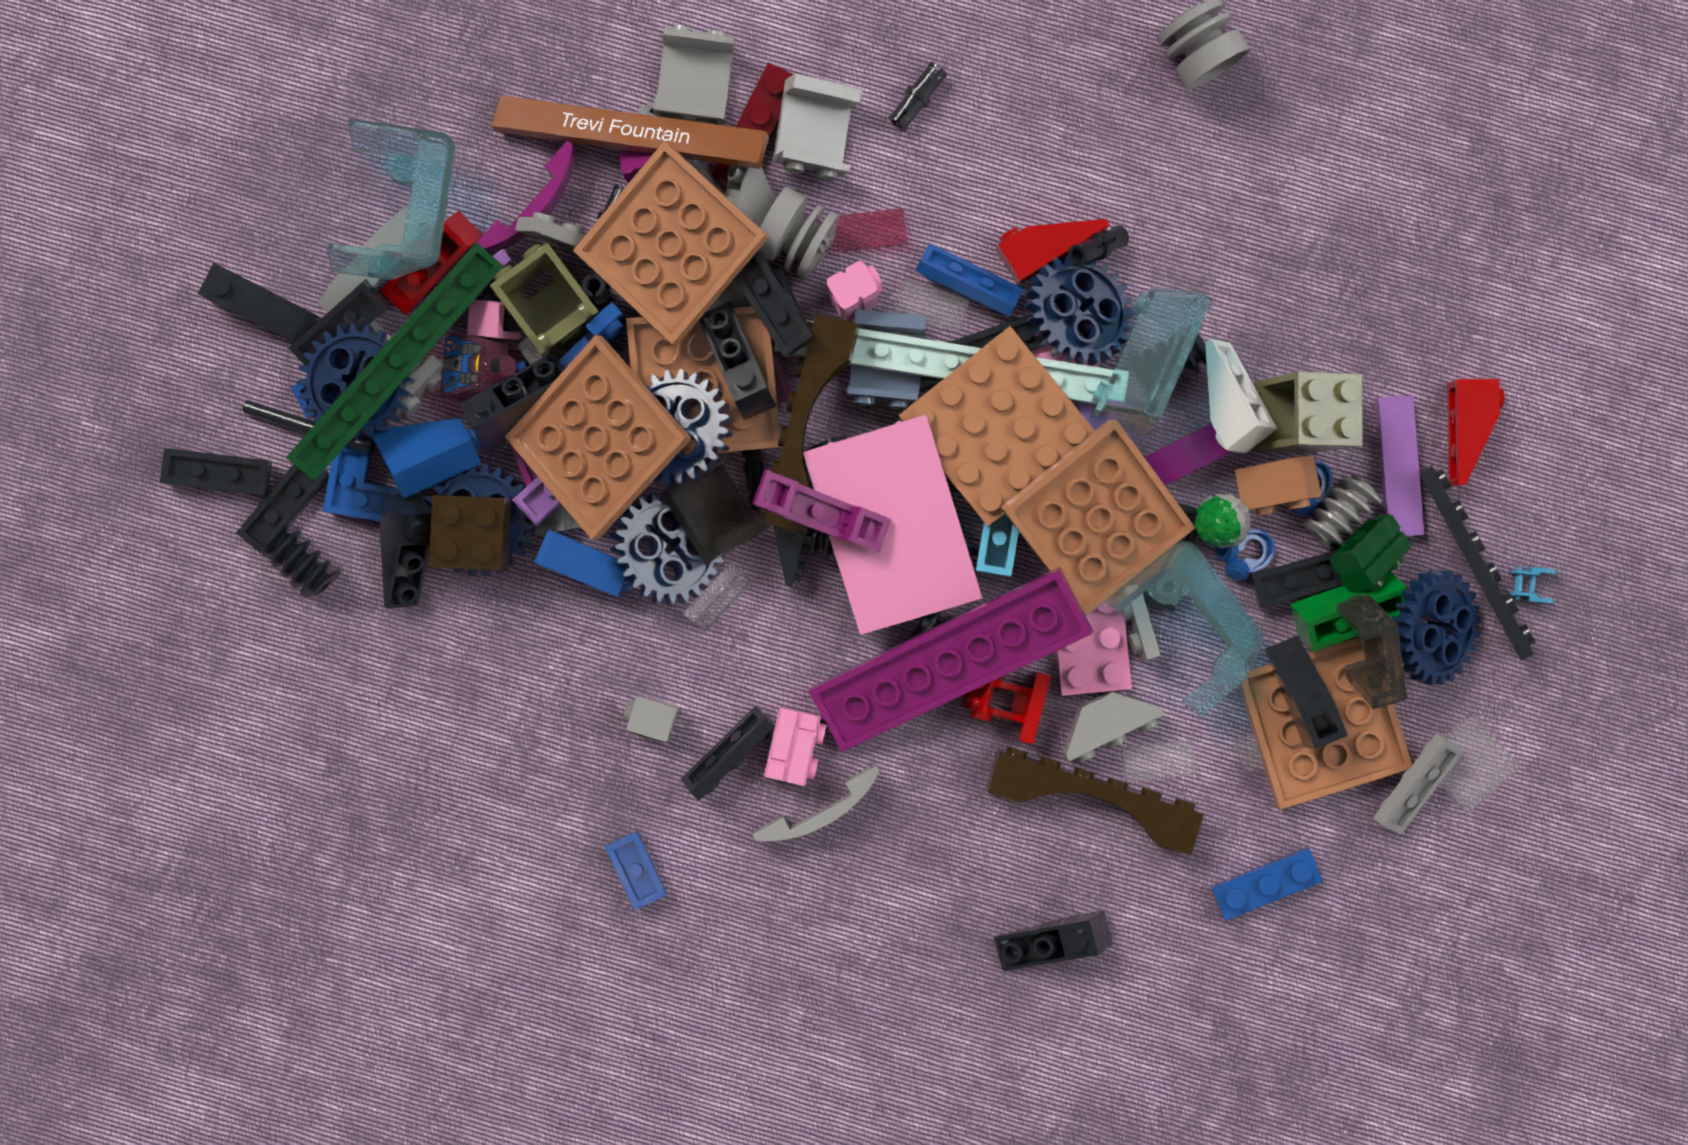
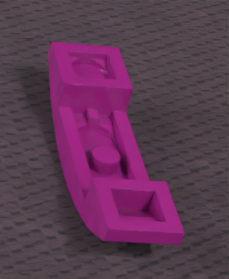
(561, 169)
(1186, 455)
(821, 512)

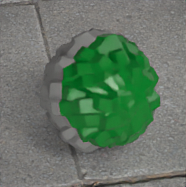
(1222, 521)

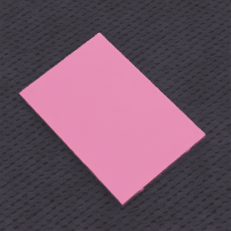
(924, 551)

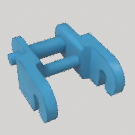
(1532, 572)

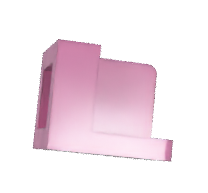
(487, 320)

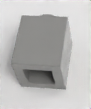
(651, 717)

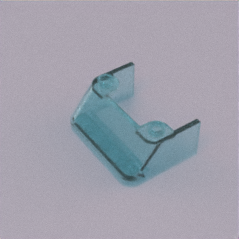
(416, 159)
(1150, 360)
(1188, 572)

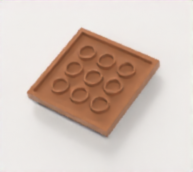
(670, 243)
(654, 354)
(999, 423)
(597, 437)
(1098, 515)
(1301, 774)

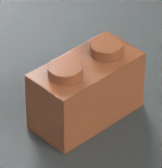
(1278, 483)

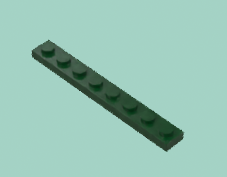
(394, 362)

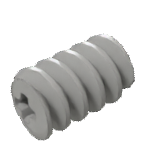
(1341, 511)

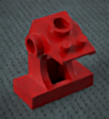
(1025, 706)

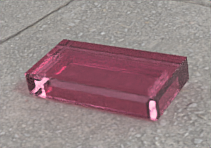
(871, 230)

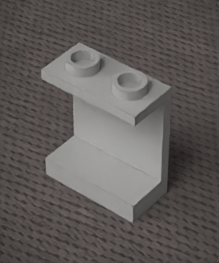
(694, 75)
(814, 126)

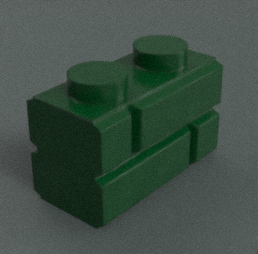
(1371, 553)

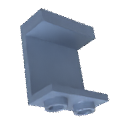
(882, 385)

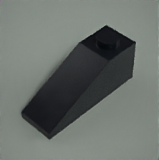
(256, 303)

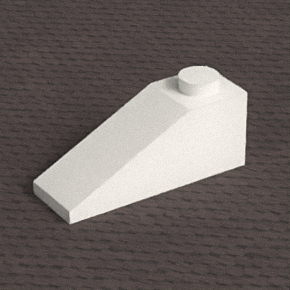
(1233, 400)

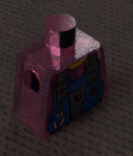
(472, 365)

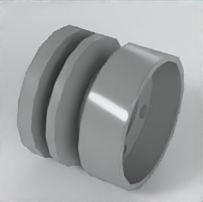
(1206, 48)
(798, 233)

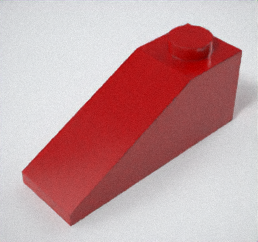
(457, 240)
(1038, 245)
(1471, 418)

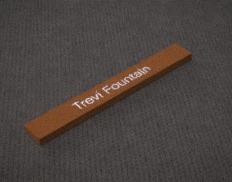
(629, 131)

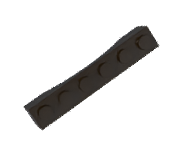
(824, 358)
(1164, 822)

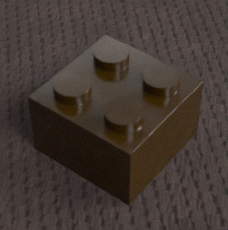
(470, 532)

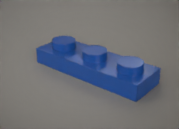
(969, 280)
(1266, 883)

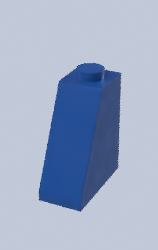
(426, 453)
(582, 563)

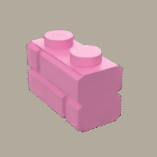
(854, 289)
(793, 746)

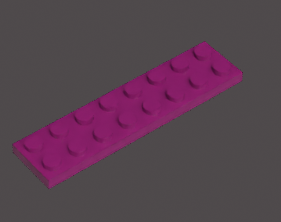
(951, 659)

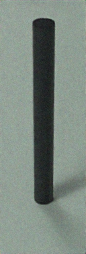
(298, 423)

